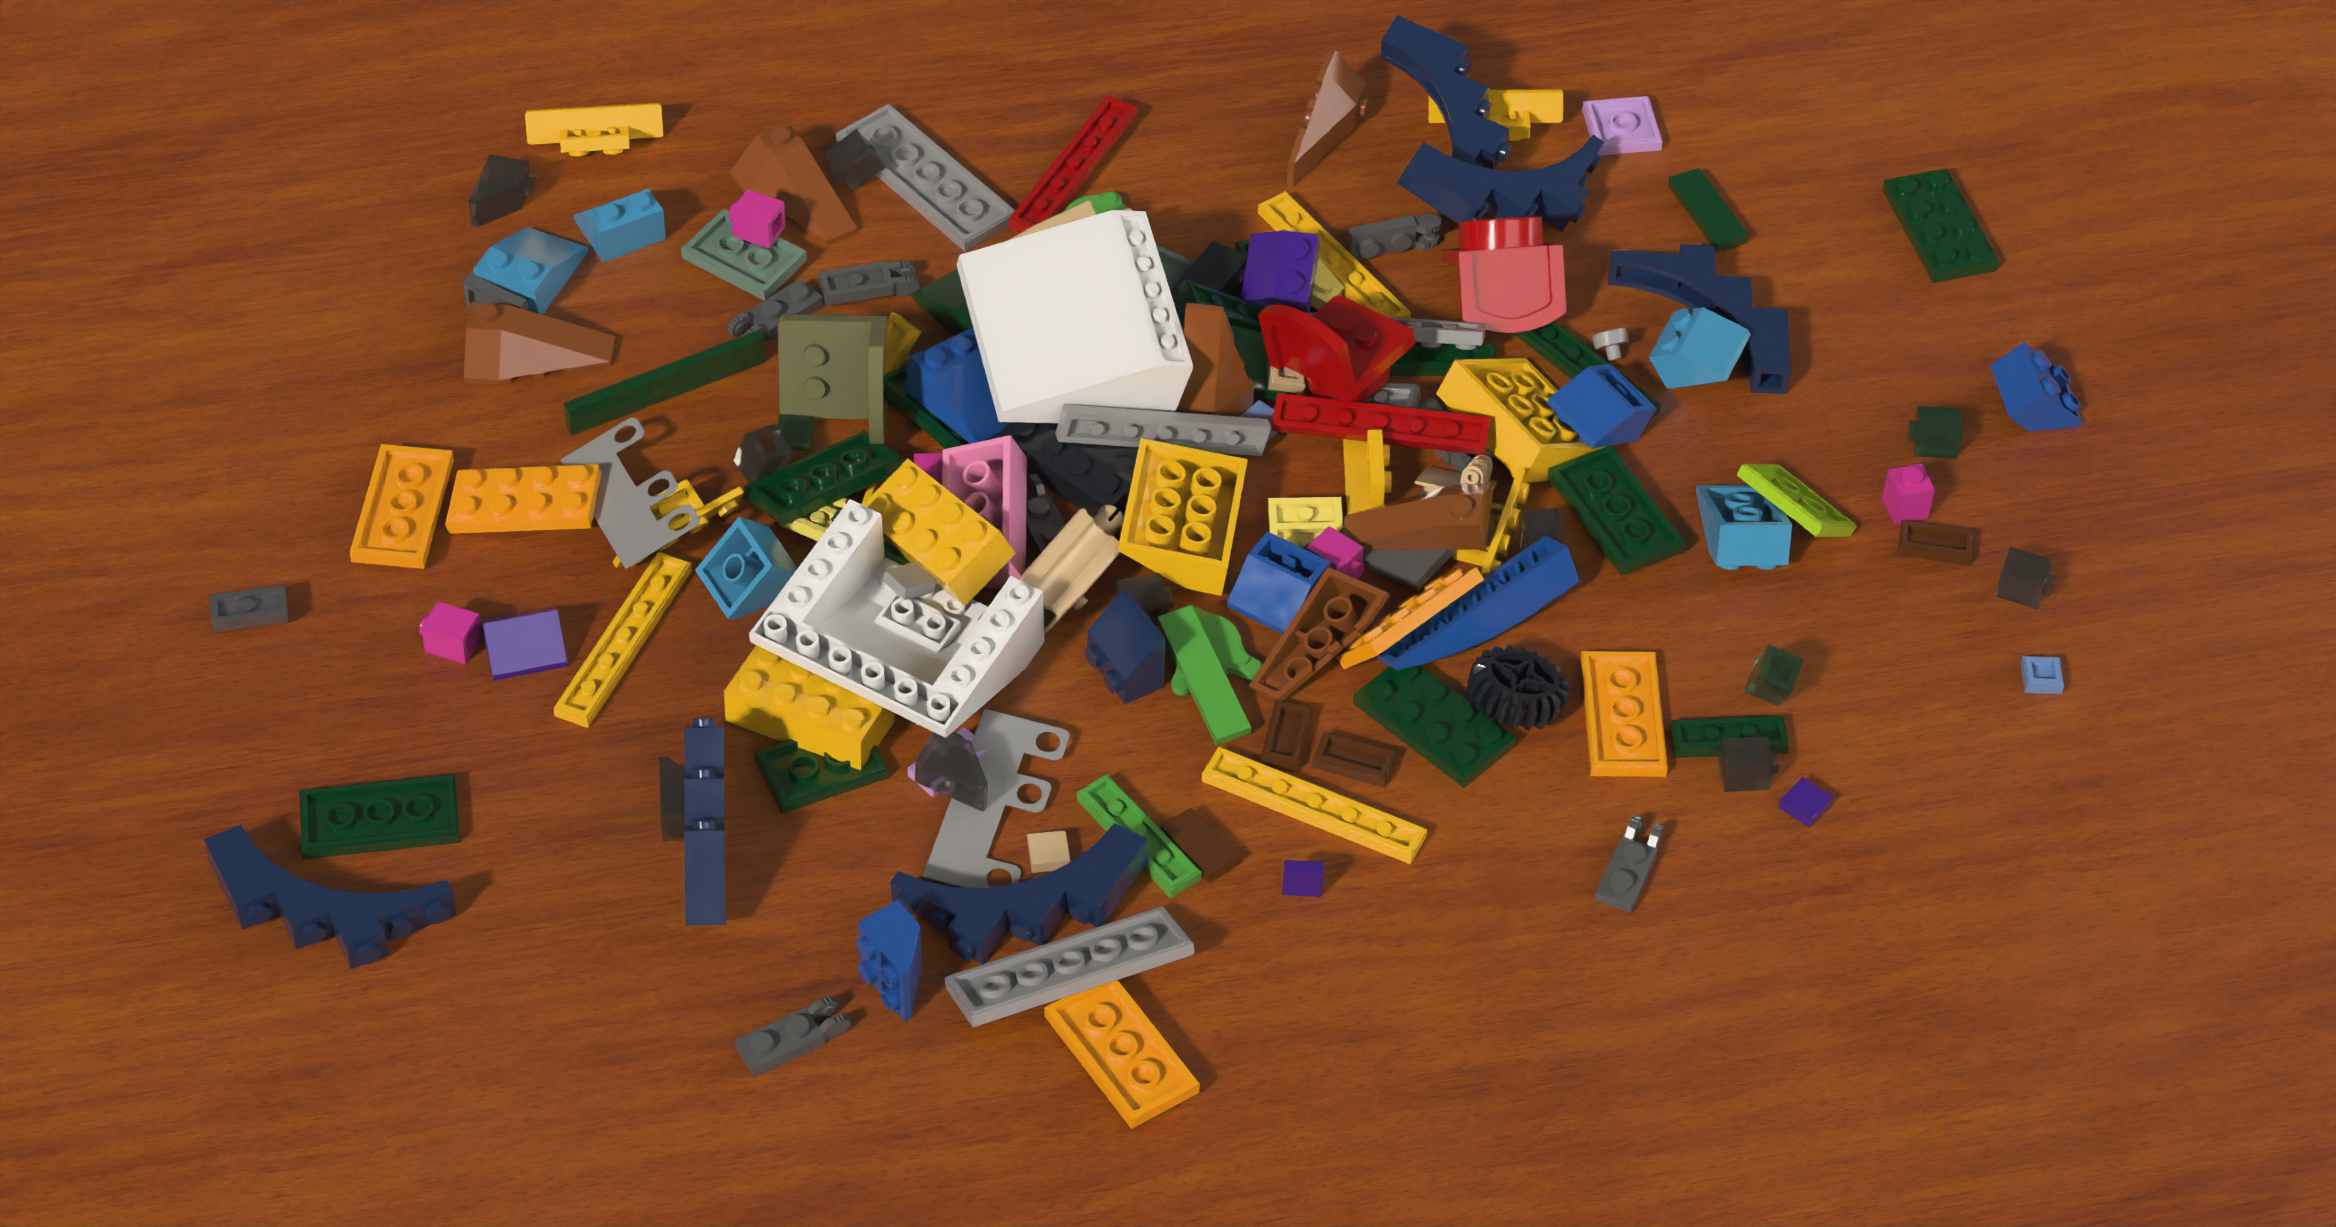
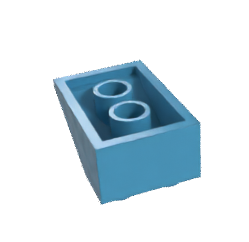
(531, 266)
(1743, 527)

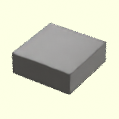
(909, 580)

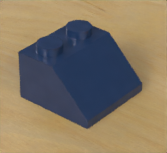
(1127, 649)

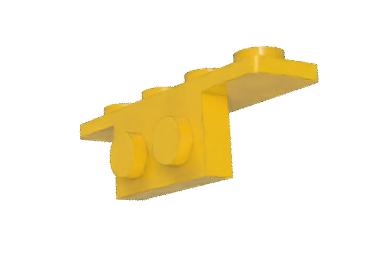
(1517, 110)
(594, 127)
(1365, 472)
(686, 495)
(1501, 521)

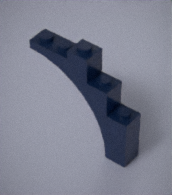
(1442, 71)
(1470, 190)
(1693, 282)
(704, 822)
(1031, 909)
(312, 912)

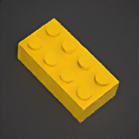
(939, 532)
(797, 705)

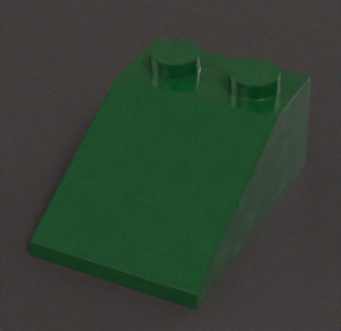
(946, 303)

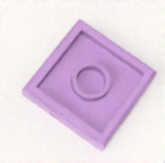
(1623, 125)

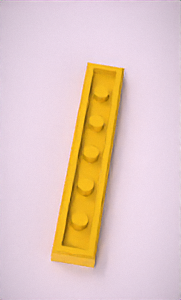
(1359, 284)
(622, 640)
(1314, 805)

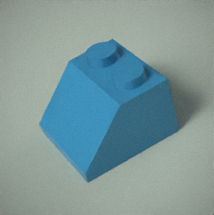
(623, 225)
(1697, 348)
(746, 569)

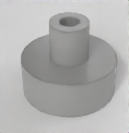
(1611, 342)

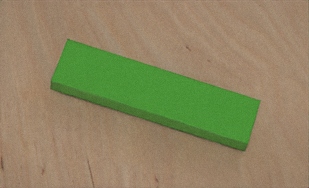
(1204, 675)
(1166, 863)

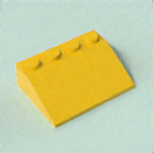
(1523, 425)
(1183, 513)

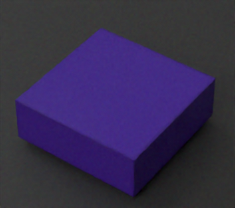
(1806, 802)
(1303, 878)

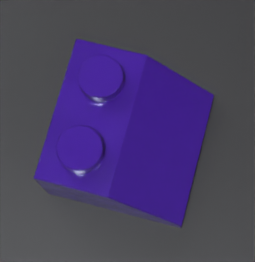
(1281, 269)

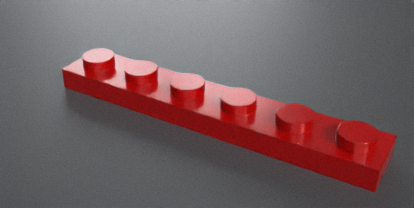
(1074, 164)
(1398, 424)

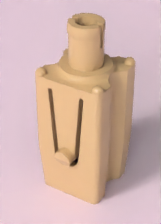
(1074, 562)

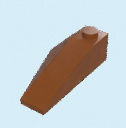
(1329, 116)
(784, 169)
(517, 343)
(1218, 376)
(1435, 520)
(1323, 626)

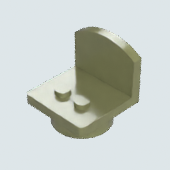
(833, 368)

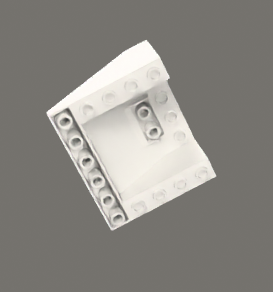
(1076, 319)
(909, 655)

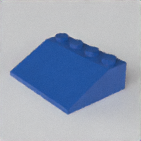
(954, 387)

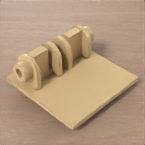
(1476, 472)

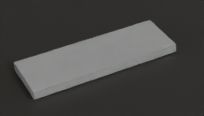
(932, 179)
(1068, 966)

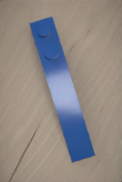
(1490, 607)

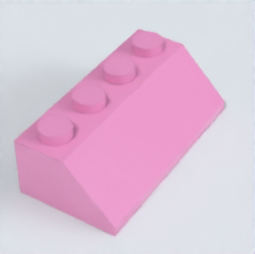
(993, 483)

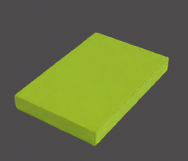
(1797, 500)

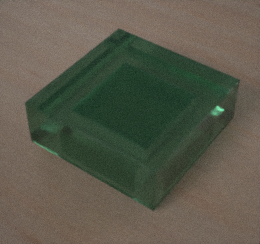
(797, 431)

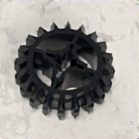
(1518, 687)

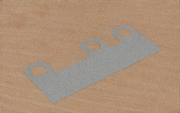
(624, 508)
(968, 832)

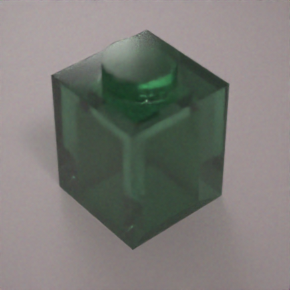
(1935, 432)
(1773, 675)

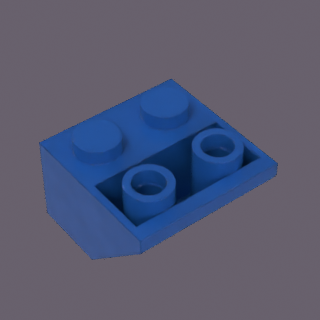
(2036, 390)
(1602, 407)
(1275, 581)
(891, 956)

